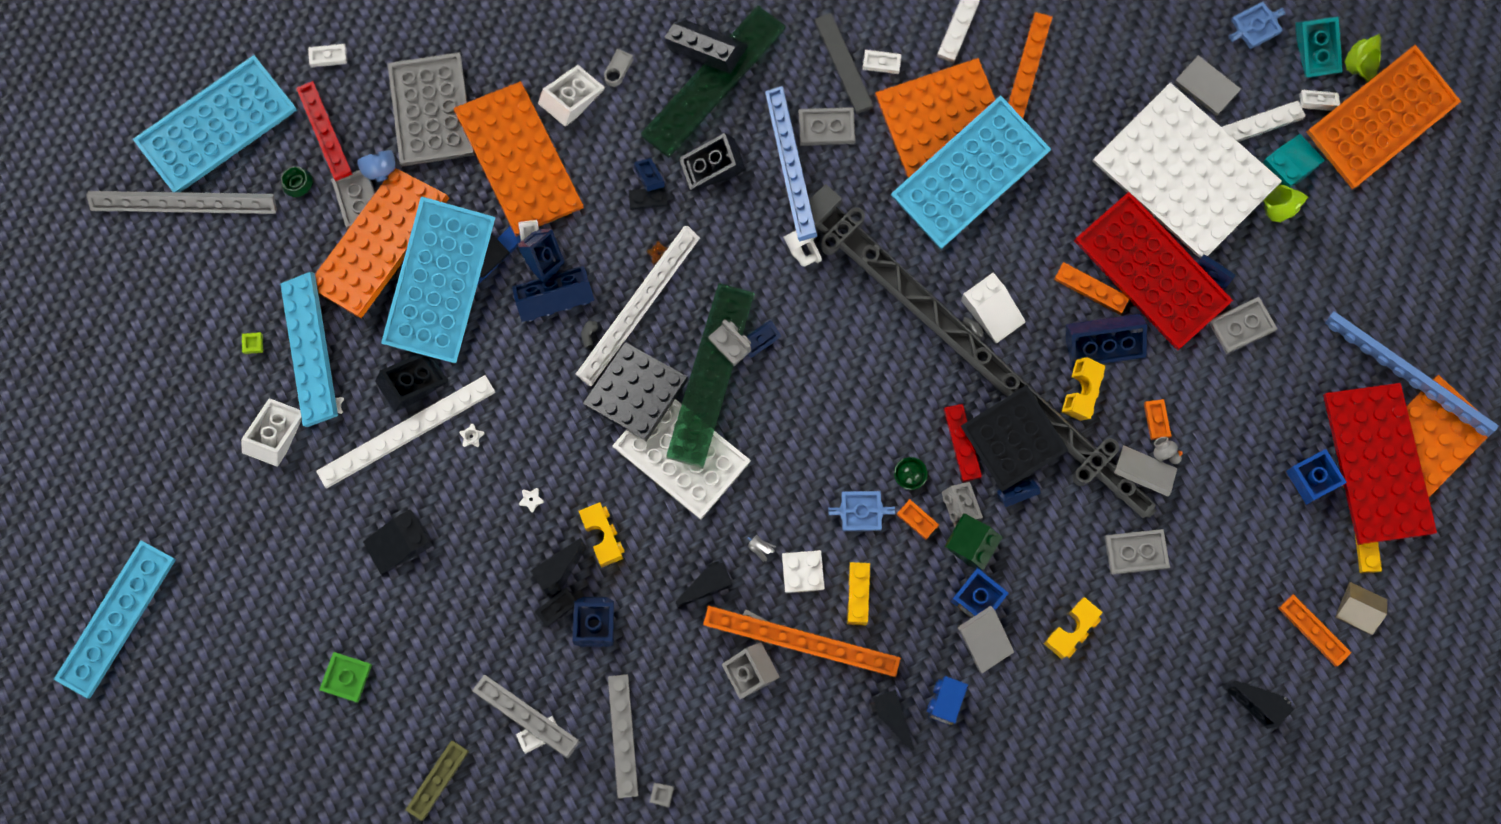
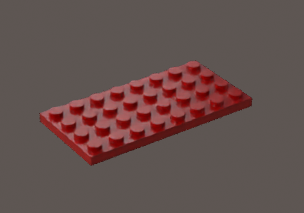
(1153, 270)
(1379, 464)

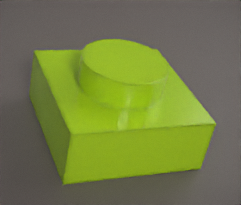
(252, 343)

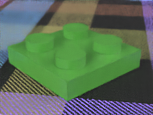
(345, 677)

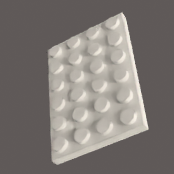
(690, 485)

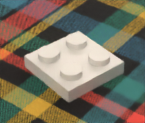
(803, 571)

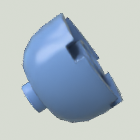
(377, 165)

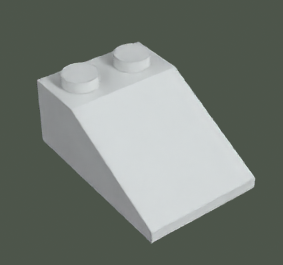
(570, 95)
(993, 308)
(271, 432)

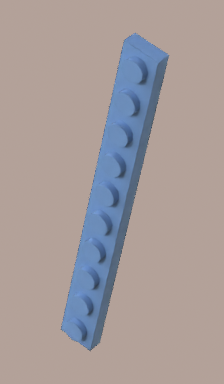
(791, 164)
(1415, 377)

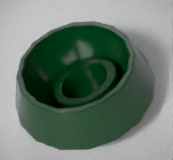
(296, 181)
(910, 473)

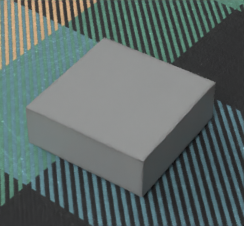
(661, 794)

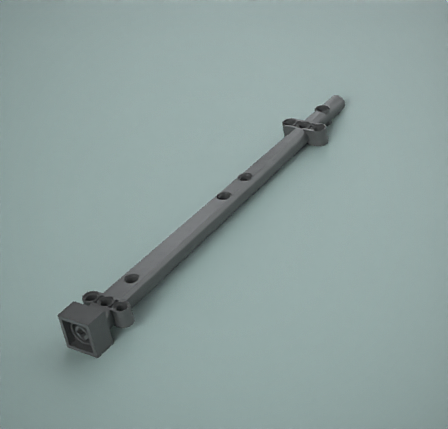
(917, 299)

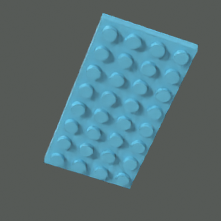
(214, 125)
(970, 172)
(438, 280)

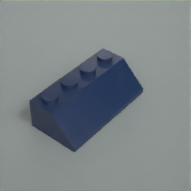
(557, 294)
(1107, 339)

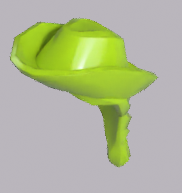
(1365, 57)
(1283, 203)

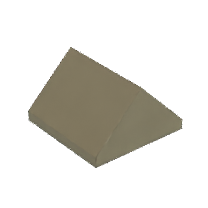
(1362, 608)

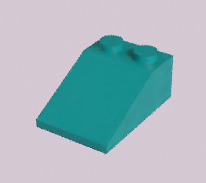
(1319, 46)
(1293, 161)

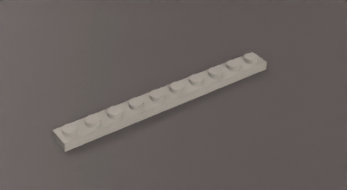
(181, 202)

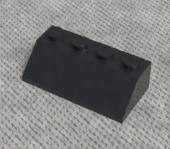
(705, 45)

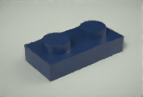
(649, 174)
(1216, 271)
(763, 337)
(1019, 492)

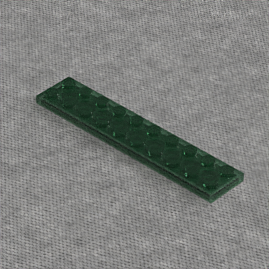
(710, 85)
(708, 380)

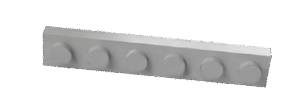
(526, 716)
(623, 736)

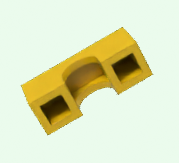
(1089, 375)
(596, 518)
(858, 593)
(1085, 616)

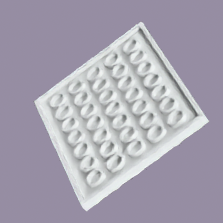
(1186, 171)

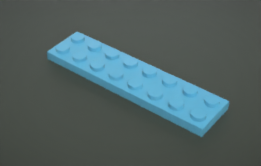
(309, 349)
(114, 619)

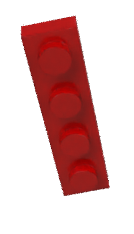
(963, 449)

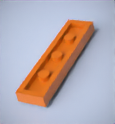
(1091, 288)
(1314, 630)

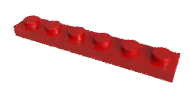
(324, 131)

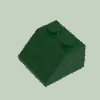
(973, 542)

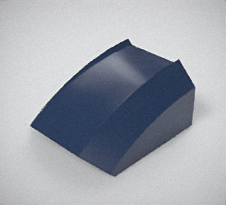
(542, 253)
(593, 622)

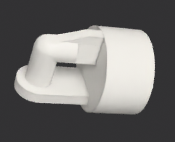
(796, 250)

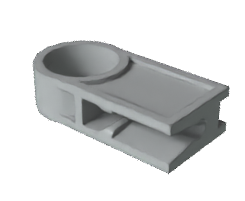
(620, 63)

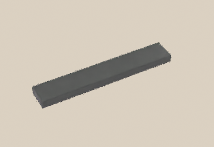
(843, 63)

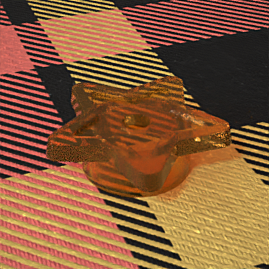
(653, 252)

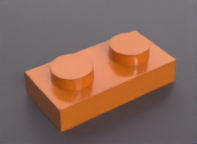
(1157, 419)
(917, 519)

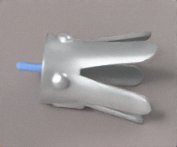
(757, 545)

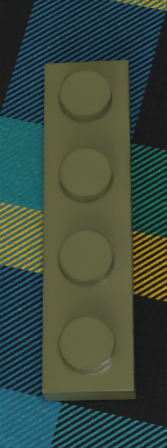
(437, 780)

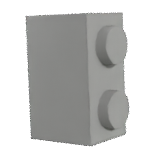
(750, 670)

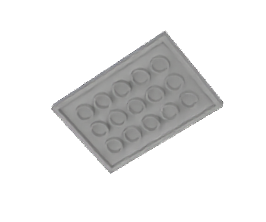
(423, 108)

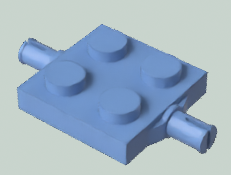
(1256, 25)
(861, 511)

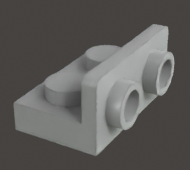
(730, 342)
(961, 500)

